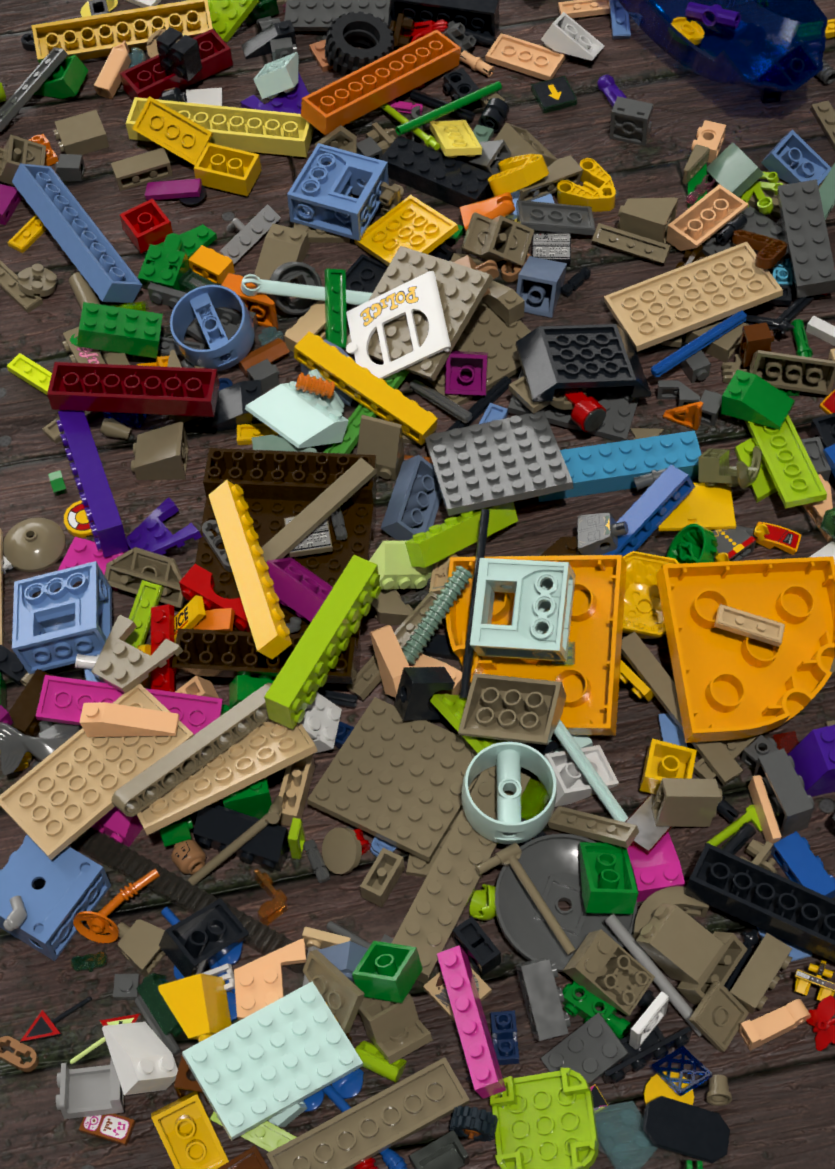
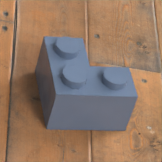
(345, 957)

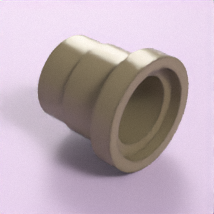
(719, 1091)

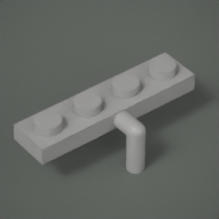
(248, 234)

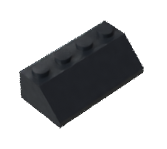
(220, 826)

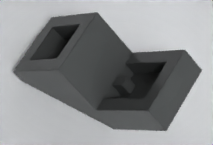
(676, 390)

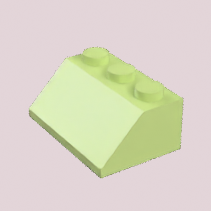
(396, 568)

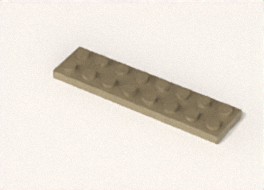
(375, 1122)

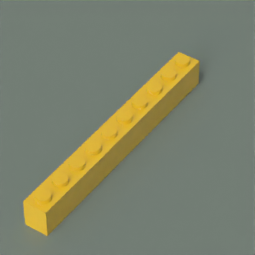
(250, 570)

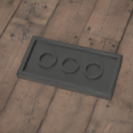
(556, 217)

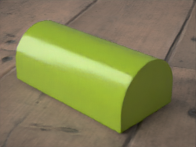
(376, 1062)

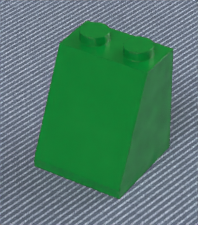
(251, 800)

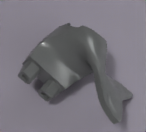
(15, 744)

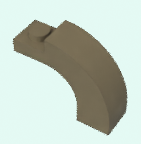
(671, 896)

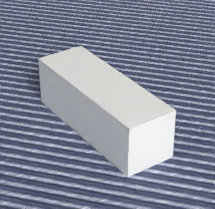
(821, 330)

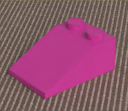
(657, 869)

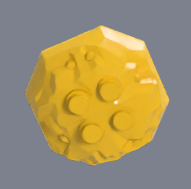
(642, 598)

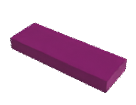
(173, 189)

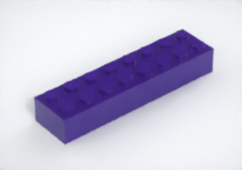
(93, 482)

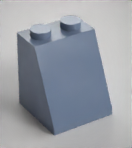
(541, 285)

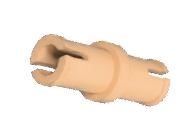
(477, 63)

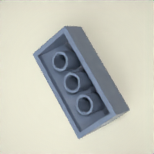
(413, 500)

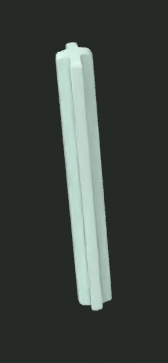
(589, 773)

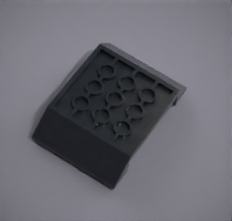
(580, 359)

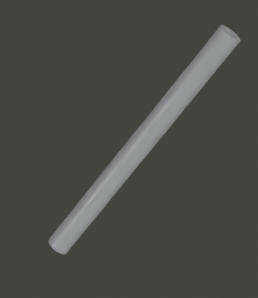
(660, 980)

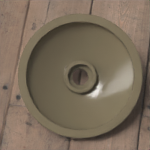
(36, 552)

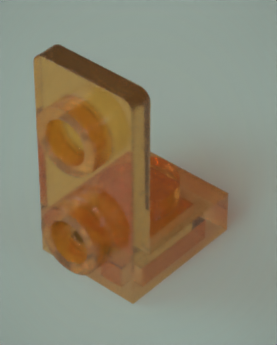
(272, 909)

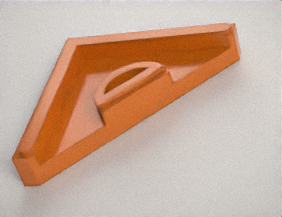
(686, 415)

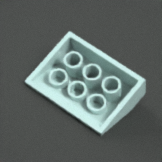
(299, 416)

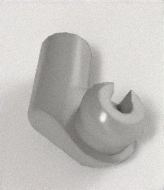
(17, 916)

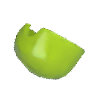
(483, 903)

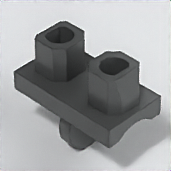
(456, 33)

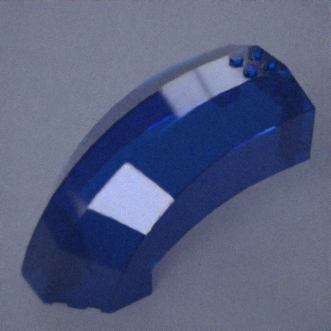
(771, 50)

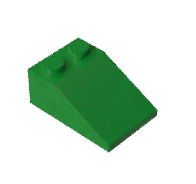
(65, 79)
(755, 401)
(607, 879)

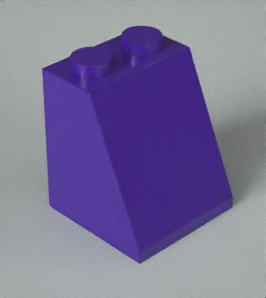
(816, 761)

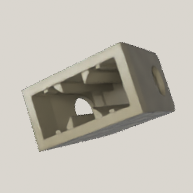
(141, 945)

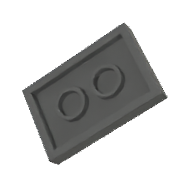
(588, 1050)

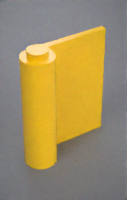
(704, 506)

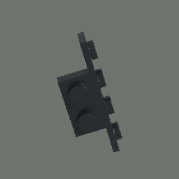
(653, 1047)

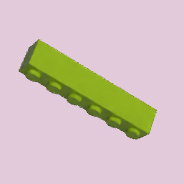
(456, 534)

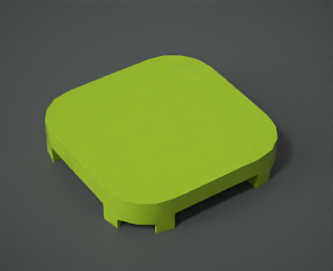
(546, 1122)

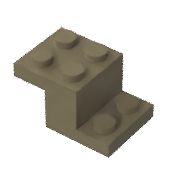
(19, 151)
(497, 239)
(393, 1027)

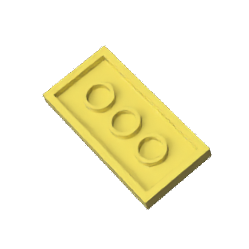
(455, 138)

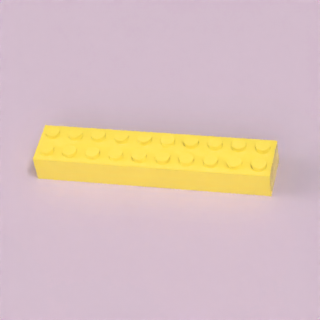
(240, 127)

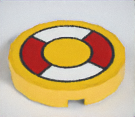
(76, 520)

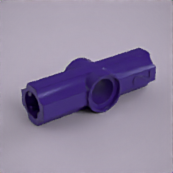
(721, 16)

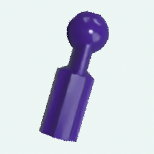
(607, 85)

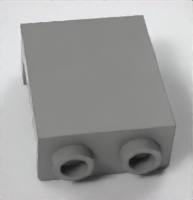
(89, 1091)

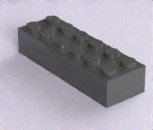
(806, 238)

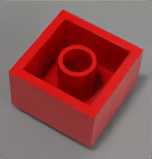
(146, 225)

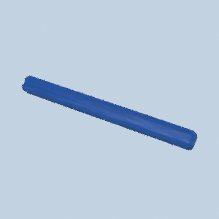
(698, 343)

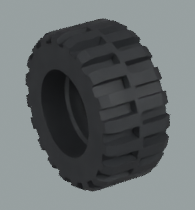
(357, 29)

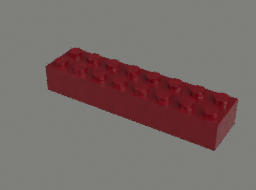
(133, 389)

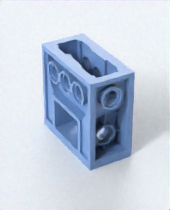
(323, 191)
(62, 623)

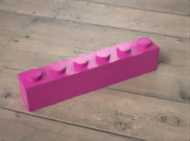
(471, 1022)

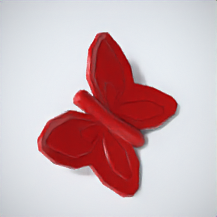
(823, 1022)

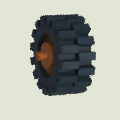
(473, 1123)

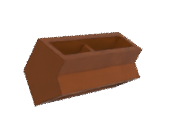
(272, 351)

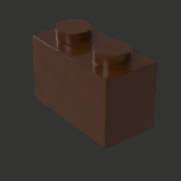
(754, 338)

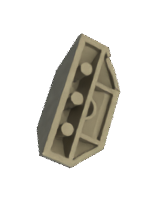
(139, 564)

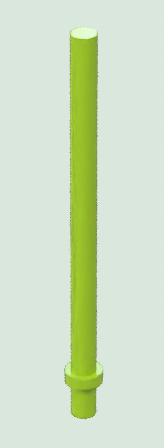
(429, 141)

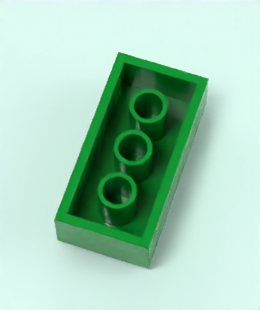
(119, 330)

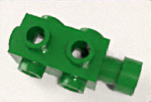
(586, 1005)

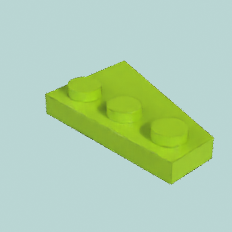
(763, 485)

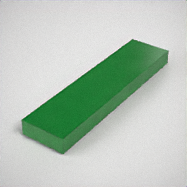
(335, 306)

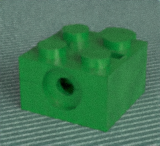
(165, 263)

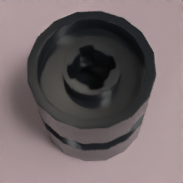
(494, 114)

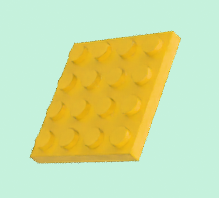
(406, 225)

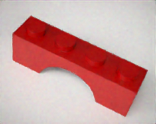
(201, 583)

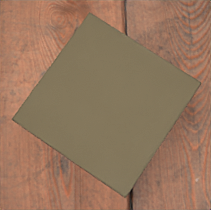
(719, 1016)

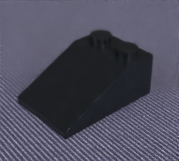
(231, 406)
(202, 938)

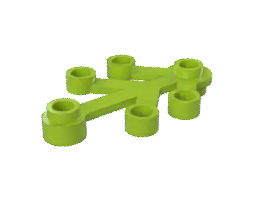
(764, 203)

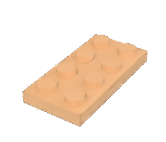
(525, 57)

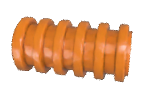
(315, 385)

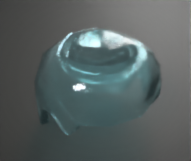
(137, 56)

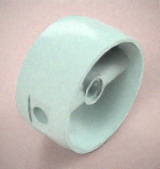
(509, 759)

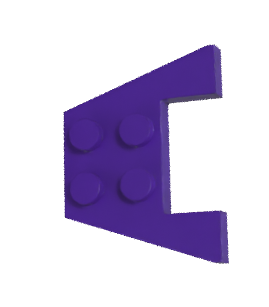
(287, 102)
(154, 535)

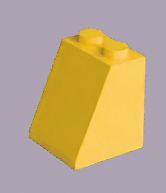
(198, 1004)

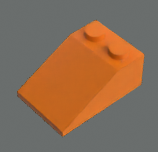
(259, 304)

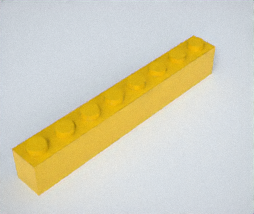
(365, 387)

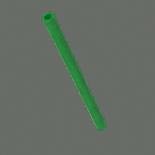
(448, 108)

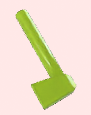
(750, 815)

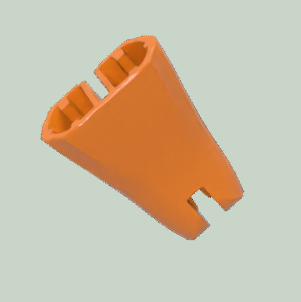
(490, 208)

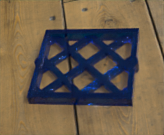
(669, 1080)

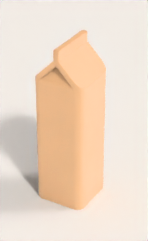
(109, 77)

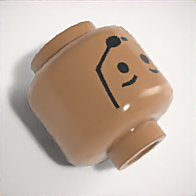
(188, 856)

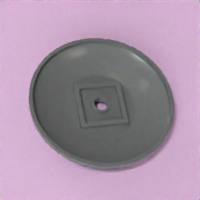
(555, 871)

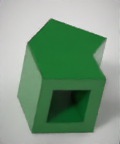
(57, 483)

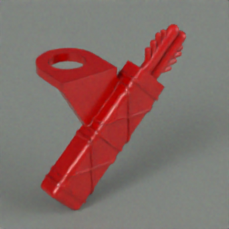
(424, 28)

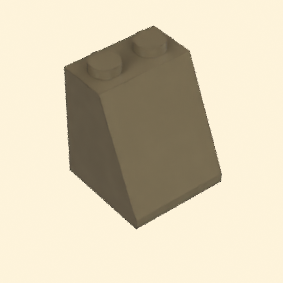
(648, 217)
(161, 454)
(680, 944)

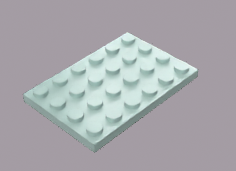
(271, 1060)

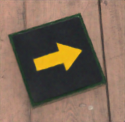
(554, 94)

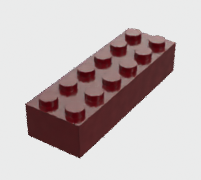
(151, 79)

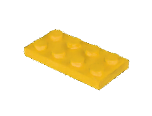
(172, 130)

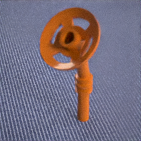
(100, 922)

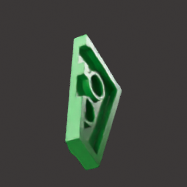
(195, 238)

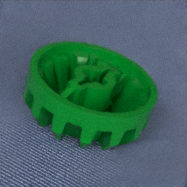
(688, 543)

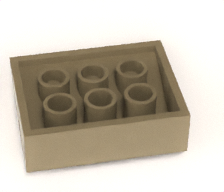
(512, 708)

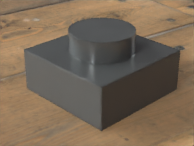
(125, 986)

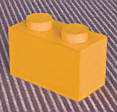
(211, 264)

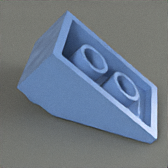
(796, 161)

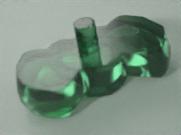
(89, 961)

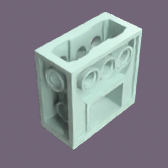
(540, 606)

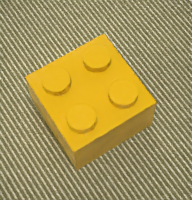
(666, 761)

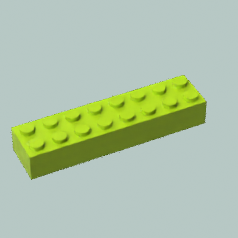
(323, 642)

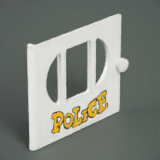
(415, 295)

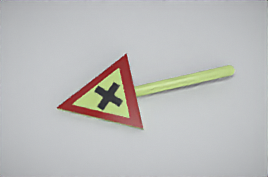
(113, 1021)

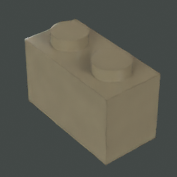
(382, 877)

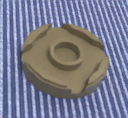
(341, 850)

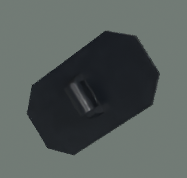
(686, 1129)

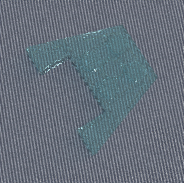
(622, 1135)

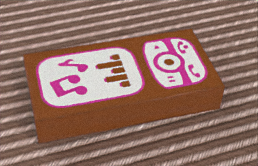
(109, 1127)

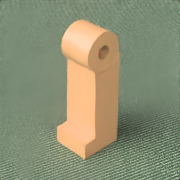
(773, 1024)

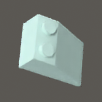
(278, 76)

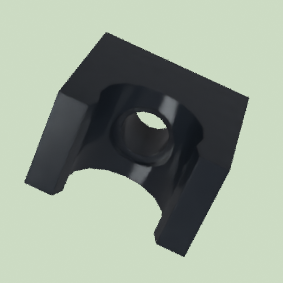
(416, 691)

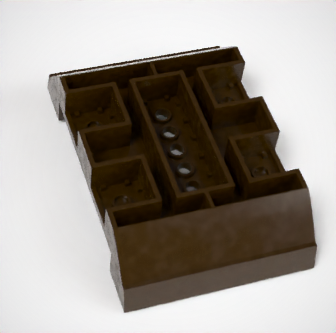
(277, 488)

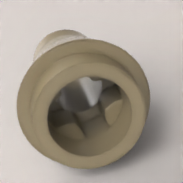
(115, 429)

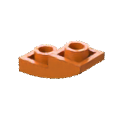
(50, 156)
(217, 620)

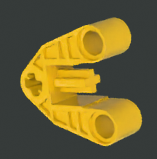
(518, 173)
(596, 191)

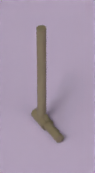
(271, 817)
(510, 856)

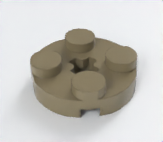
(37, 281)

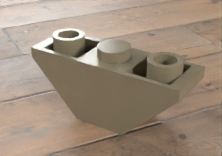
(390, 608)

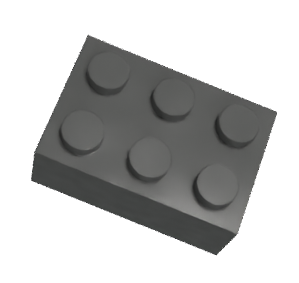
(785, 791)
(543, 998)

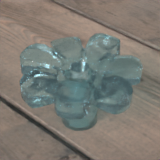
(269, 334)

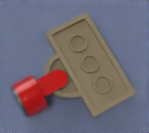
(585, 410)

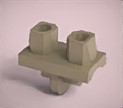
(384, 137)
(390, 196)
(761, 853)

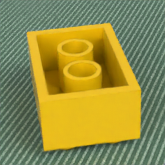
(228, 169)

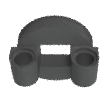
(306, 276)

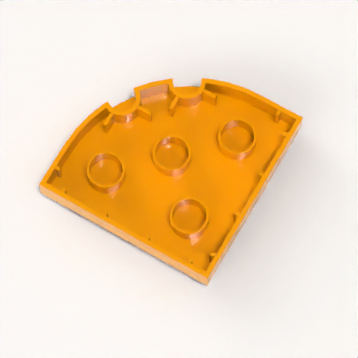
(594, 628)
(733, 682)

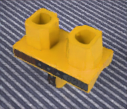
(804, 981)

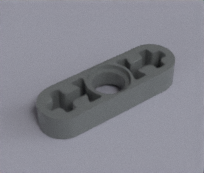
(213, 542)

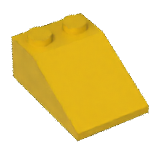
(189, 1134)

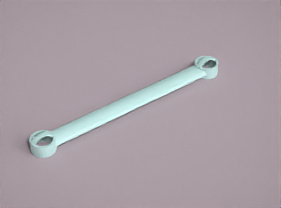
(297, 290)

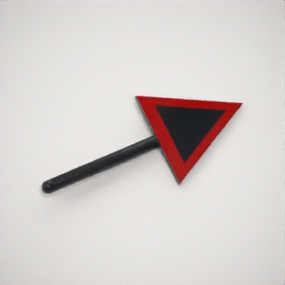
(45, 1028)

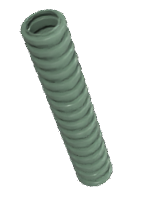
(436, 614)

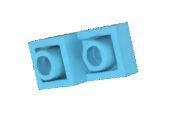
(783, 273)

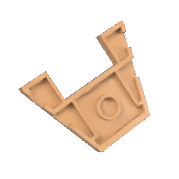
(262, 979)

